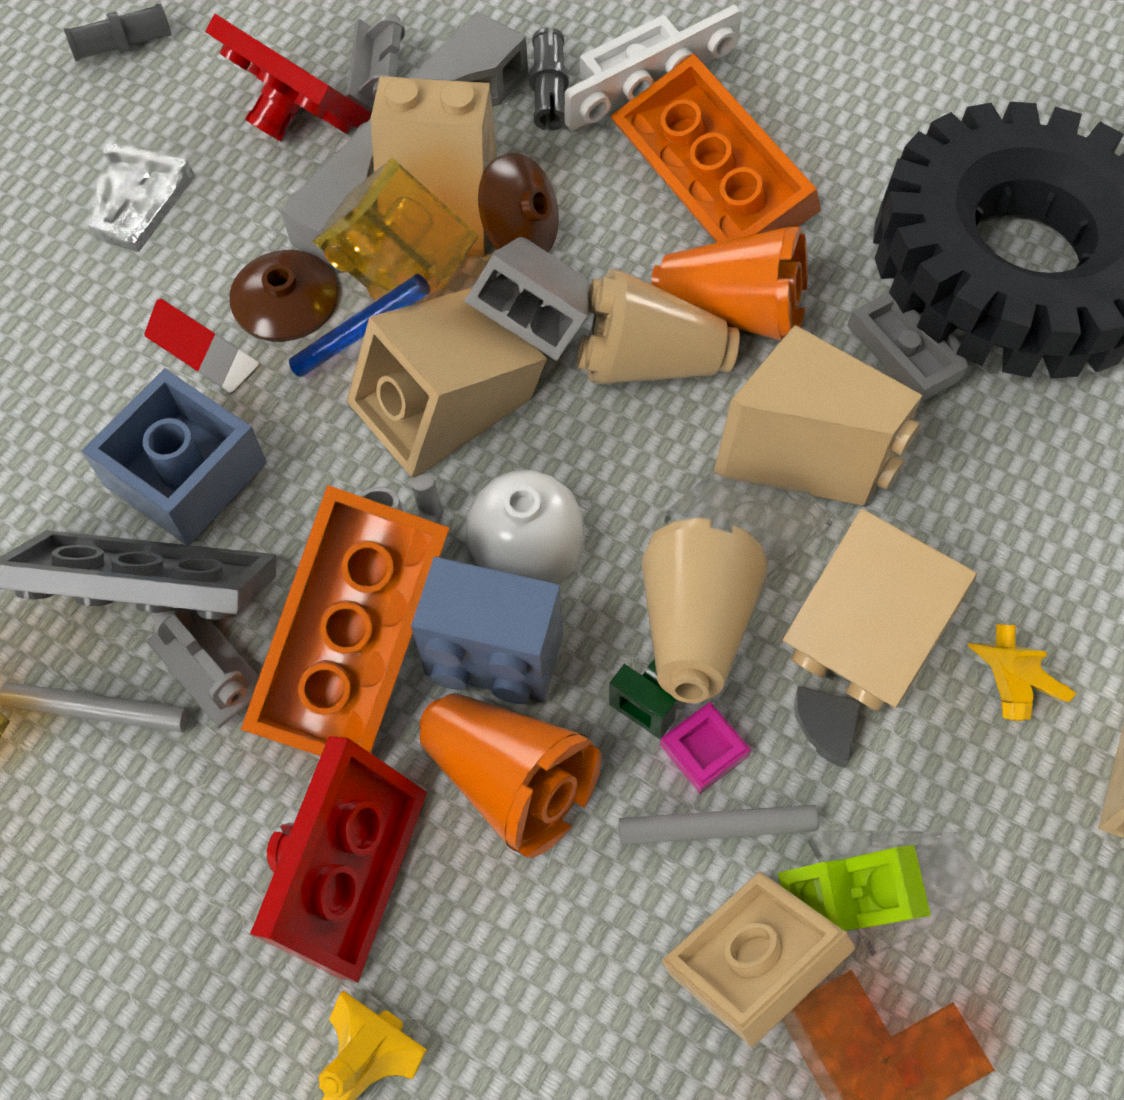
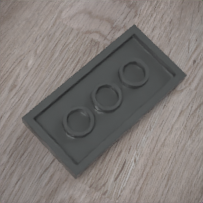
(138, 572)

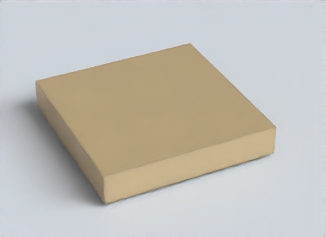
(758, 957)

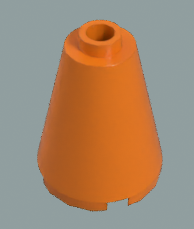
(744, 280)
(511, 768)

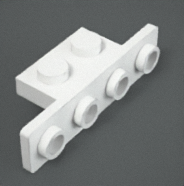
(640, 58)

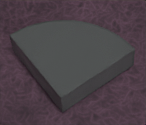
(827, 722)

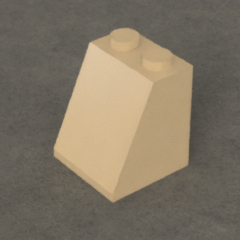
(440, 137)
(439, 378)
(819, 423)
(878, 611)

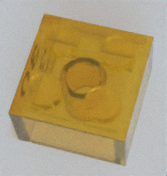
(393, 231)

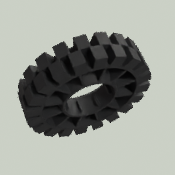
(1021, 169)

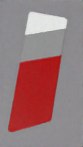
(198, 346)

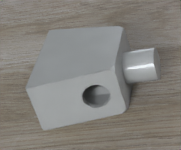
(532, 296)

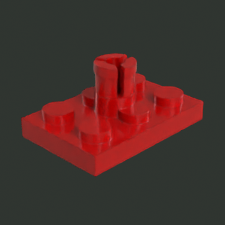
(285, 86)
(338, 860)

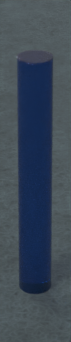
(355, 327)

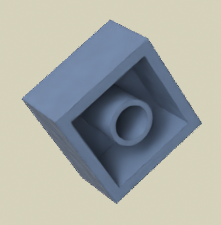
(175, 456)
(488, 630)

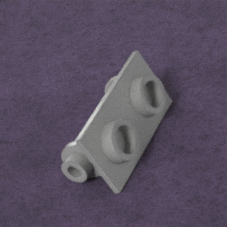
(373, 56)
(203, 663)

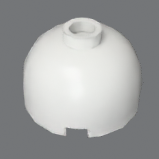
(526, 527)

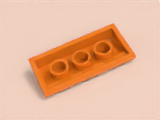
(715, 155)
(344, 624)

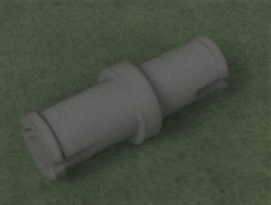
(117, 32)
(549, 79)

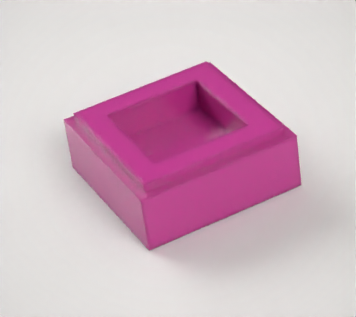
(705, 747)

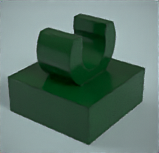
(643, 699)

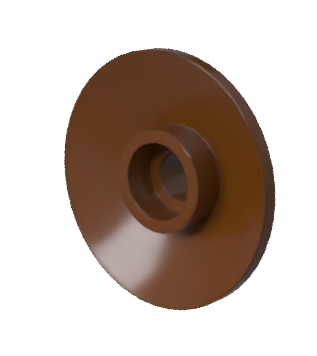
(517, 202)
(284, 310)

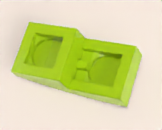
(863, 888)

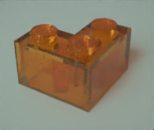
(860, 1060)

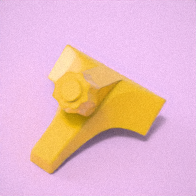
(1017, 672)
(367, 1051)

